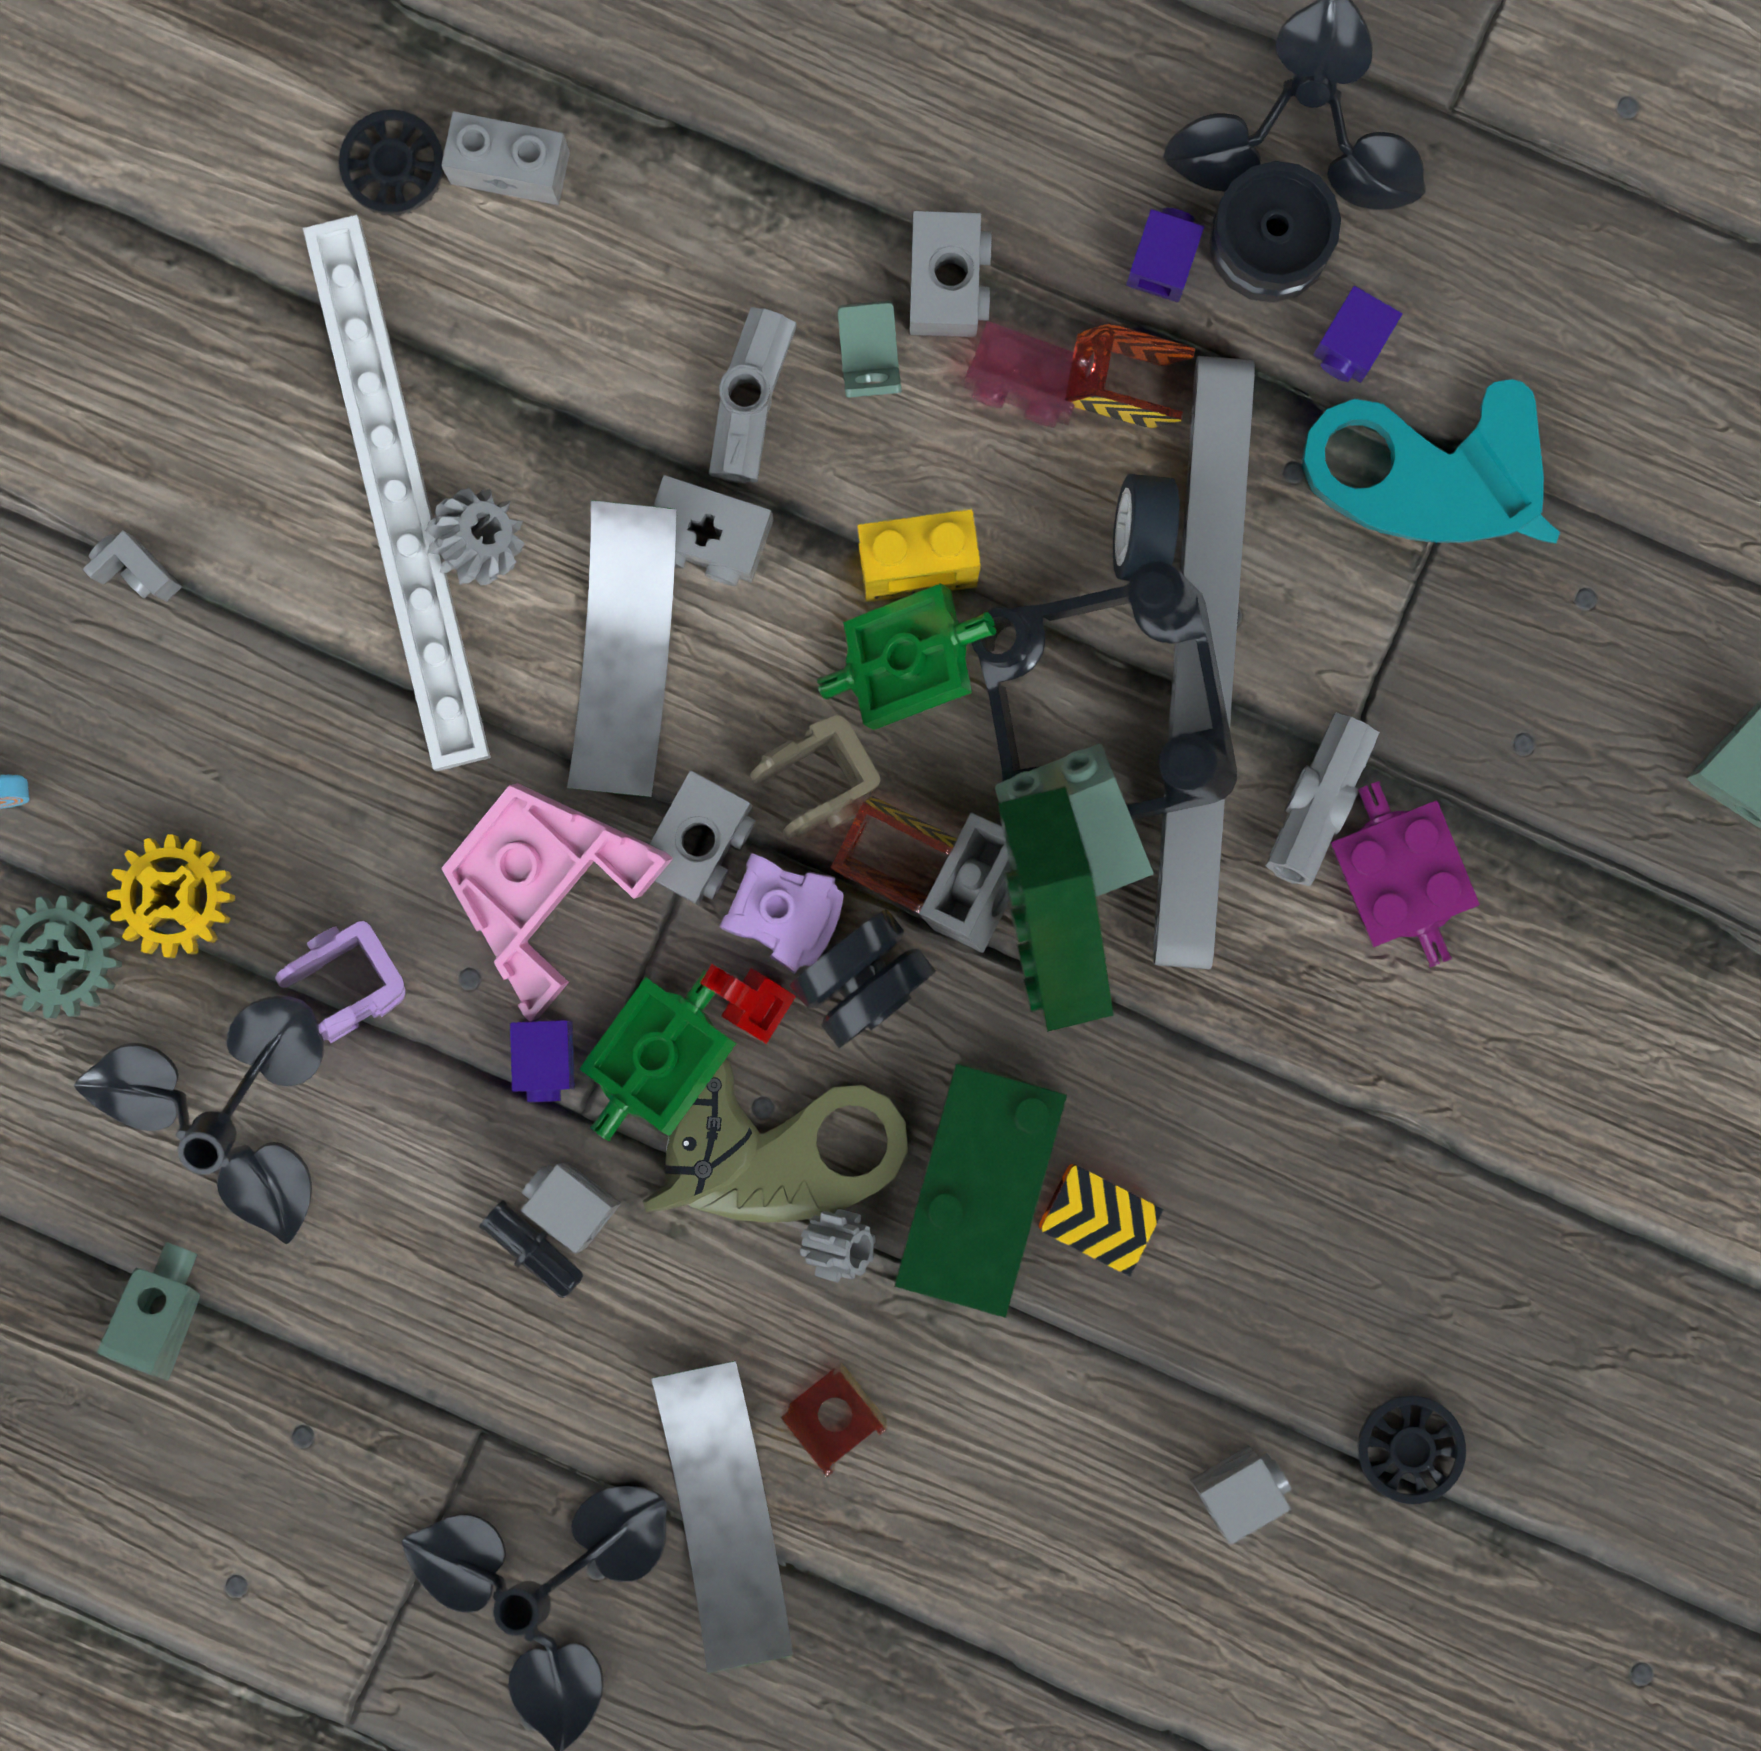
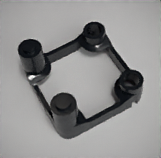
(1167, 608)

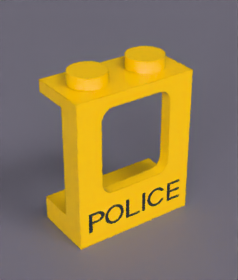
(918, 553)

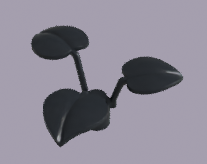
(1322, 48)
(261, 1186)
(458, 1567)

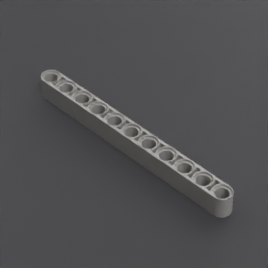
(1213, 565)

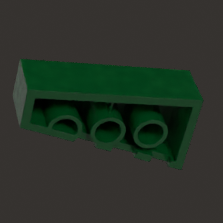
(1055, 910)

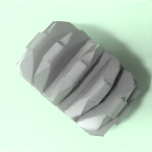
(495, 543)

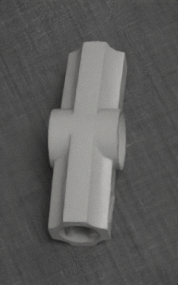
(757, 362)
(1321, 799)

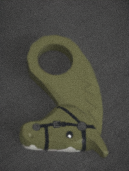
(736, 1172)

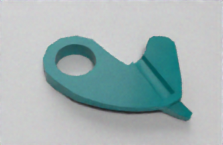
(1429, 496)

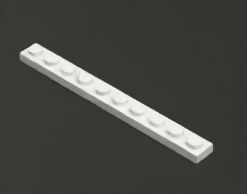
(396, 493)

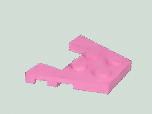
(521, 868)

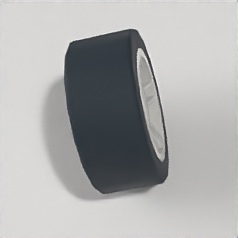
(1145, 523)

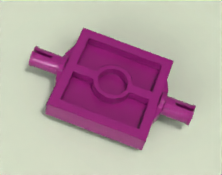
(1405, 873)

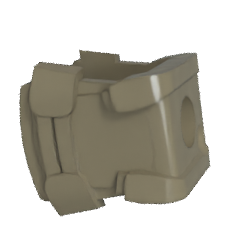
(851, 758)

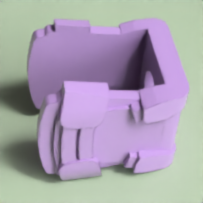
(785, 912)
(328, 947)

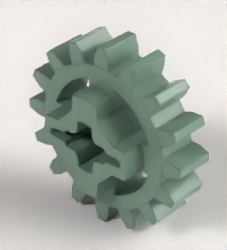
(57, 978)

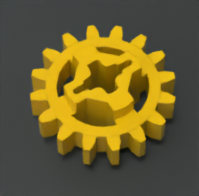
(188, 913)

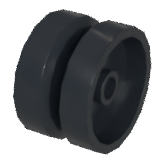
(1285, 201)
(864, 980)

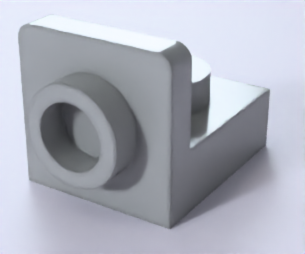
(143, 570)

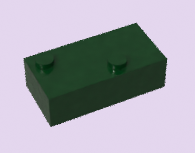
(980, 1190)

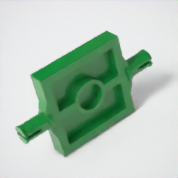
(907, 657)
(656, 1057)

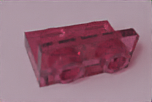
(1022, 374)

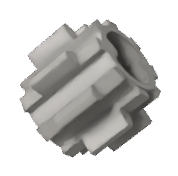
(837, 1245)

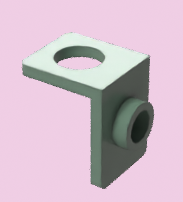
(869, 348)

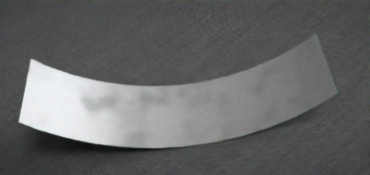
(624, 648)
(724, 1516)

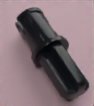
(532, 1250)

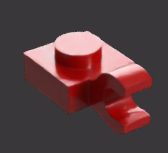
(753, 1004)

